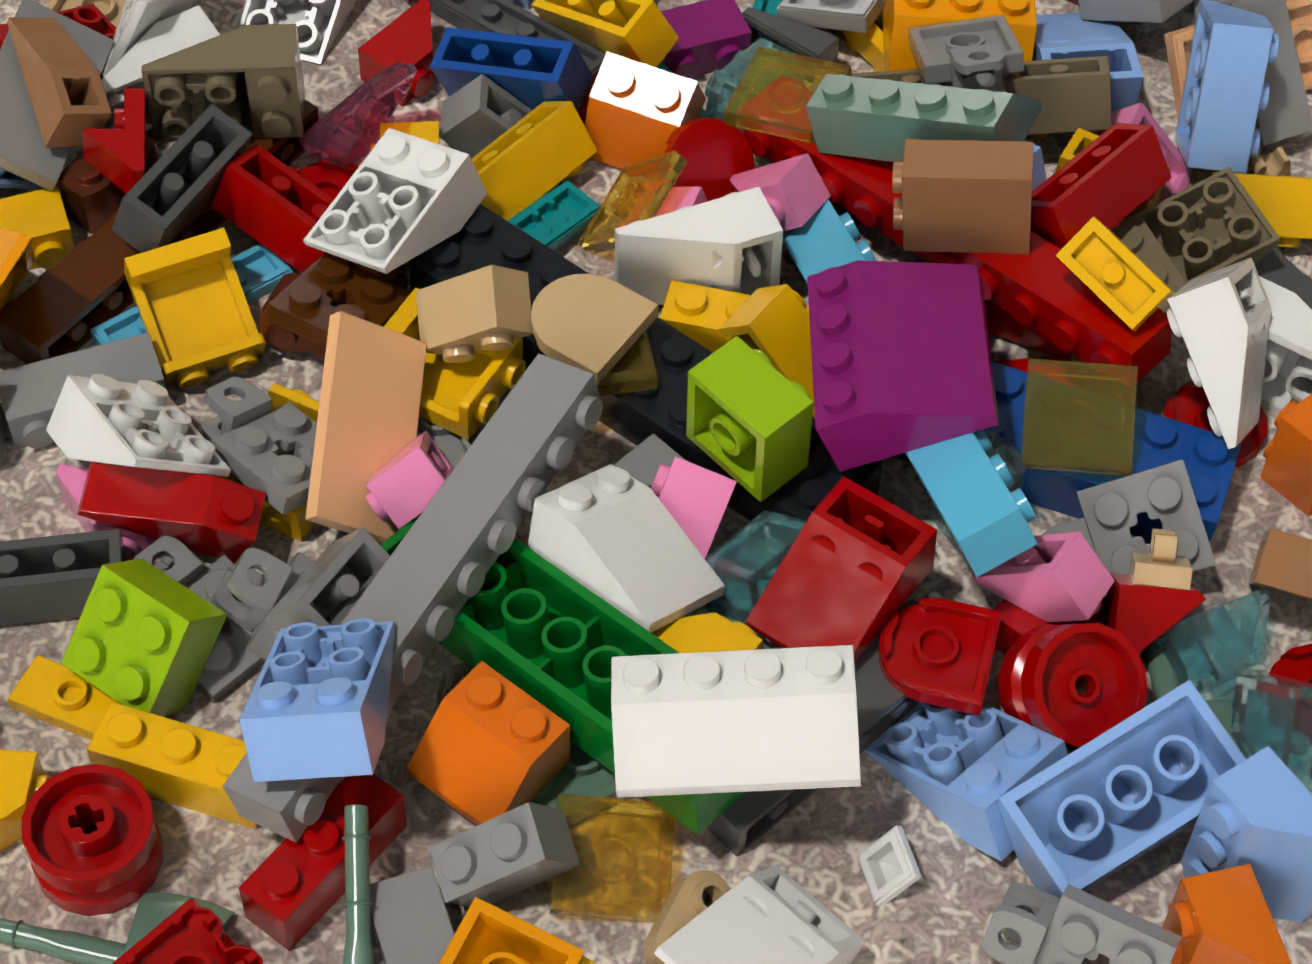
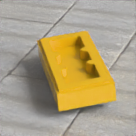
(60, 698)

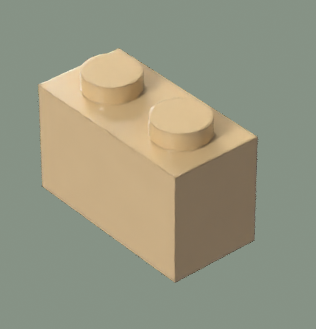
(474, 313)

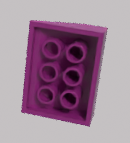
(898, 357)

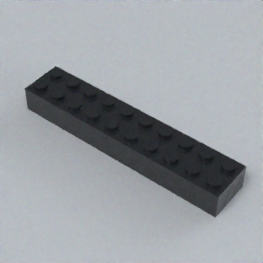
(638, 414)

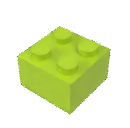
(749, 417)
(143, 637)

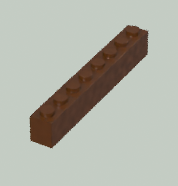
(91, 280)

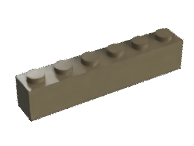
(1070, 92)

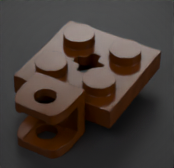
(364, 293)

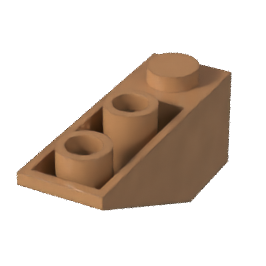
(59, 80)

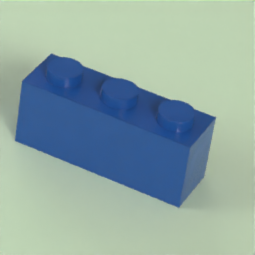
(521, 65)

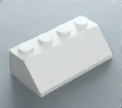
(735, 721)

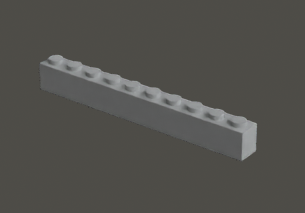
(449, 554)

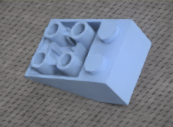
(1070, 37)
(320, 702)
(964, 765)

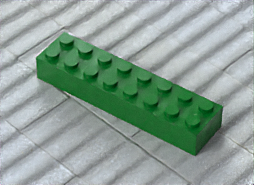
(558, 649)

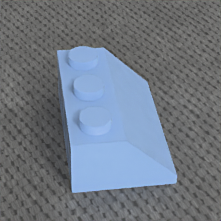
(1225, 87)
(1263, 819)

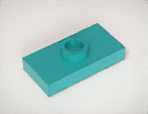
(557, 216)

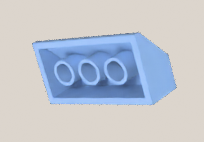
(1118, 793)

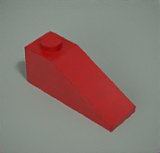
(196, 509)

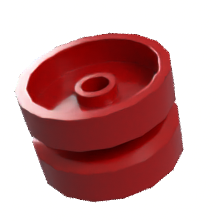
(1072, 680)
(92, 839)

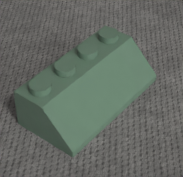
(877, 115)

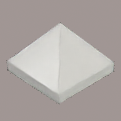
(889, 866)

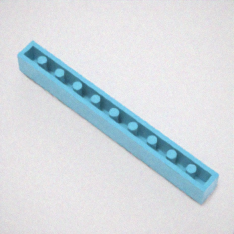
(957, 472)

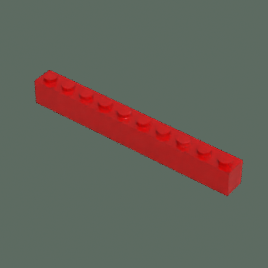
(1028, 286)

